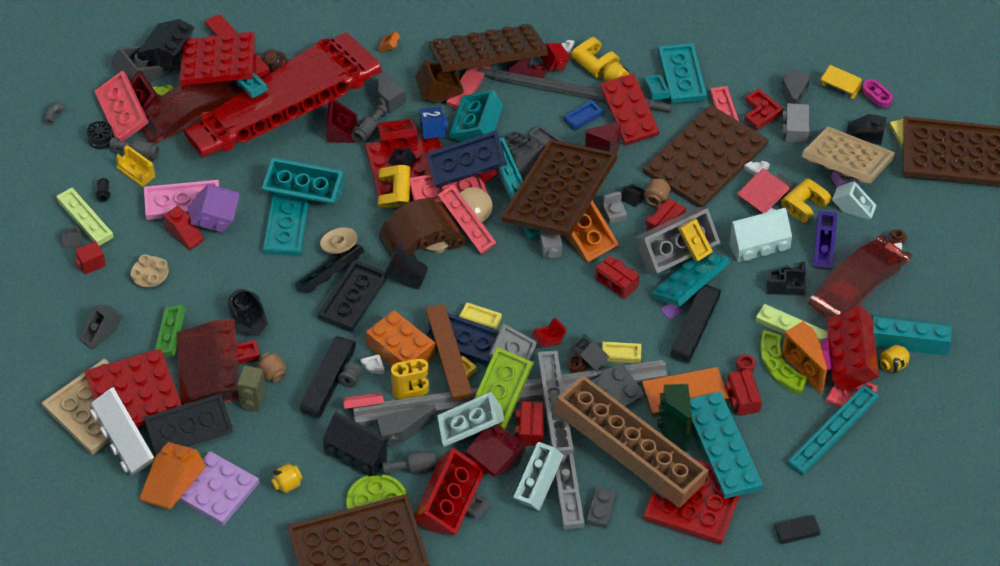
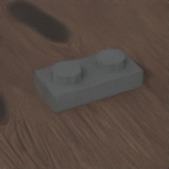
(601, 507)

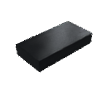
(797, 529)

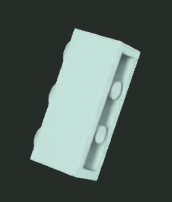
(538, 476)

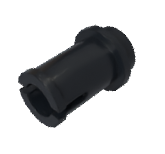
(102, 190)

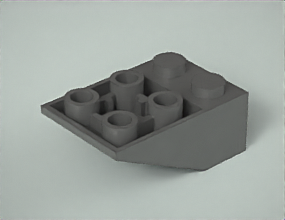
(524, 151)

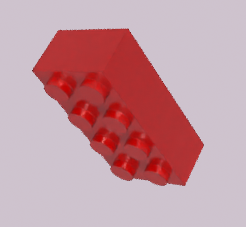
(852, 348)

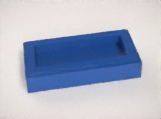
(583, 115)

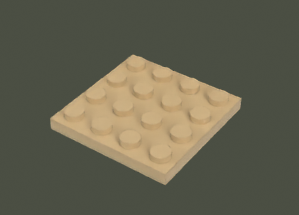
(848, 155)
(71, 410)

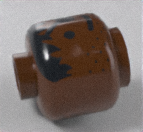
(274, 59)

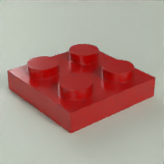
(397, 129)

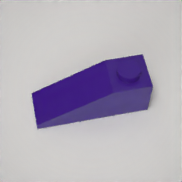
(825, 239)

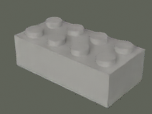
(664, 244)

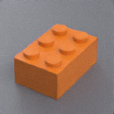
(399, 340)

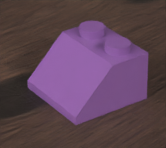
(214, 208)

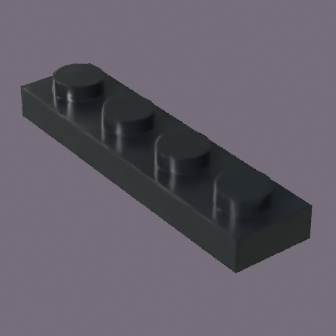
(328, 268)

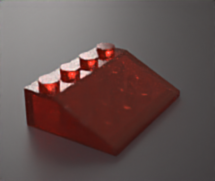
(208, 361)

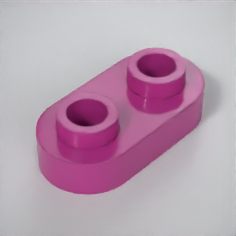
(879, 95)

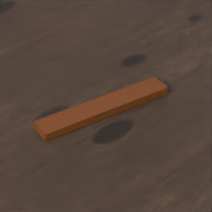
(448, 352)

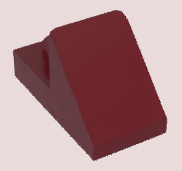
(523, 67)

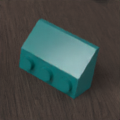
(476, 115)

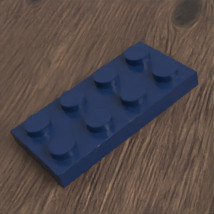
(466, 159)
(472, 338)

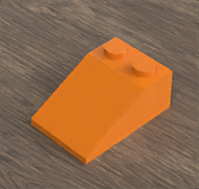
(592, 235)
(805, 354)
(171, 475)

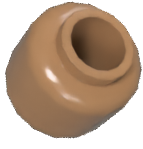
(657, 192)
(273, 367)

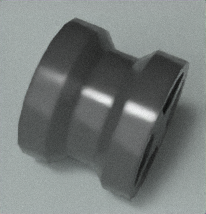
(349, 375)

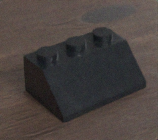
(166, 43)
(355, 445)

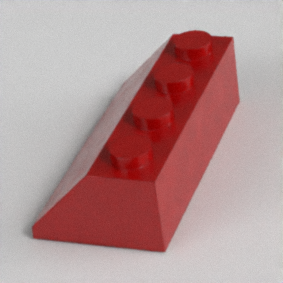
(448, 493)

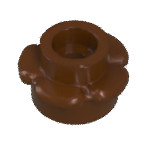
(897, 236)
(572, 362)

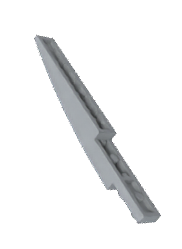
(561, 439)

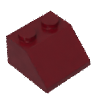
(496, 450)

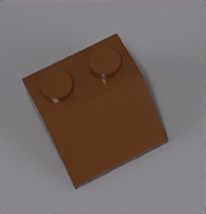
(437, 85)

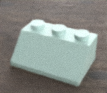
(760, 235)
(469, 418)

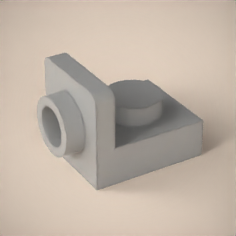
(613, 207)

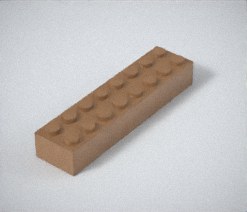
(631, 441)

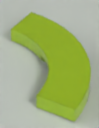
(776, 366)

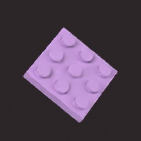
(219, 489)

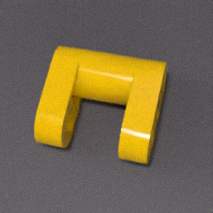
(585, 57)
(401, 186)
(805, 190)
(403, 379)

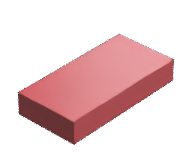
(363, 400)

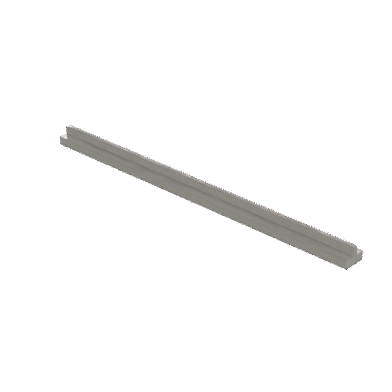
(531, 391)

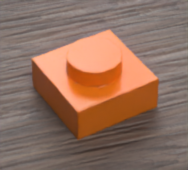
(389, 42)

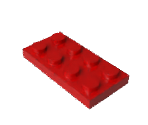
(630, 108)

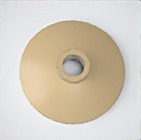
(338, 240)

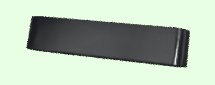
(695, 323)
(326, 377)

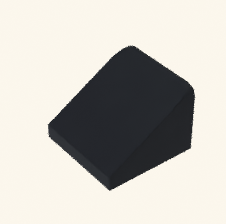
(402, 156)
(632, 195)

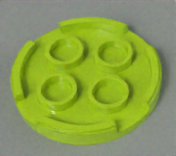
(373, 489)

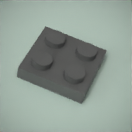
(620, 385)

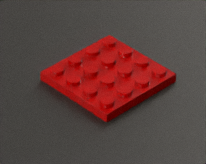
(218, 59)
(381, 151)
(140, 382)
(702, 515)

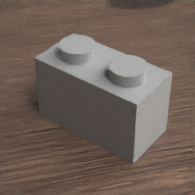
(796, 123)

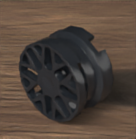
(101, 135)

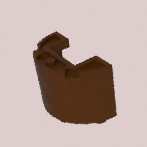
(420, 226)

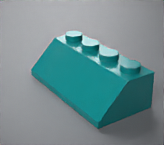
(304, 181)
(913, 334)

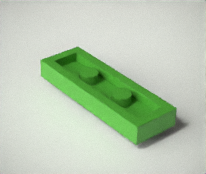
(170, 325)

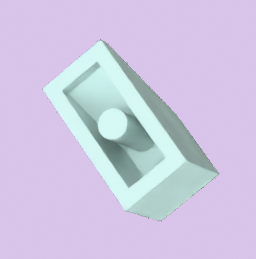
(854, 200)

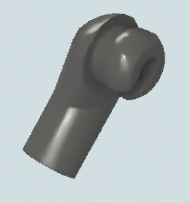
(51, 110)

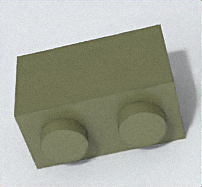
(251, 388)

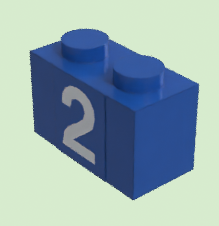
(433, 122)

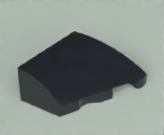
(405, 268)
(787, 280)

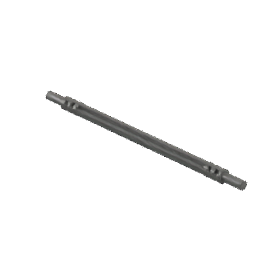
(558, 86)

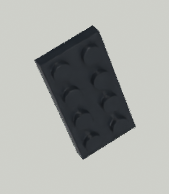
(352, 295)
(189, 423)

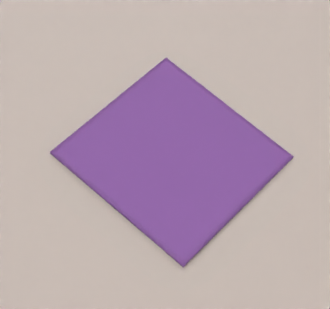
(671, 311)

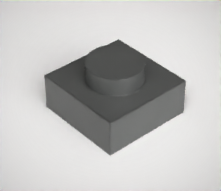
(478, 506)

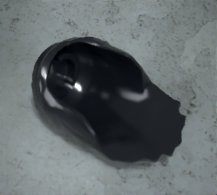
(247, 311)

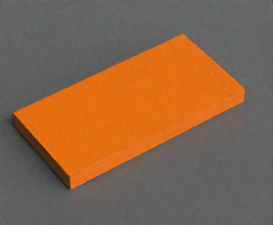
(699, 383)

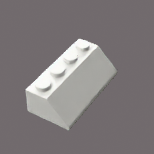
(122, 432)

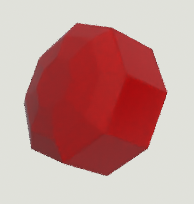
(745, 362)

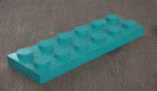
(723, 446)

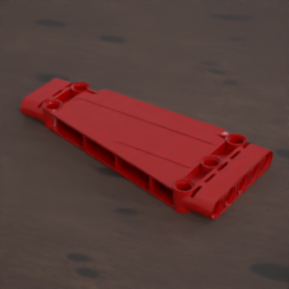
(293, 90)

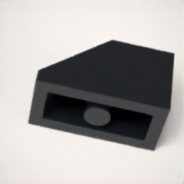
(868, 128)

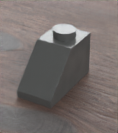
(795, 86)
(390, 93)
(100, 325)
(590, 352)

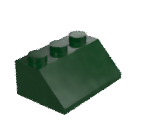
(675, 414)

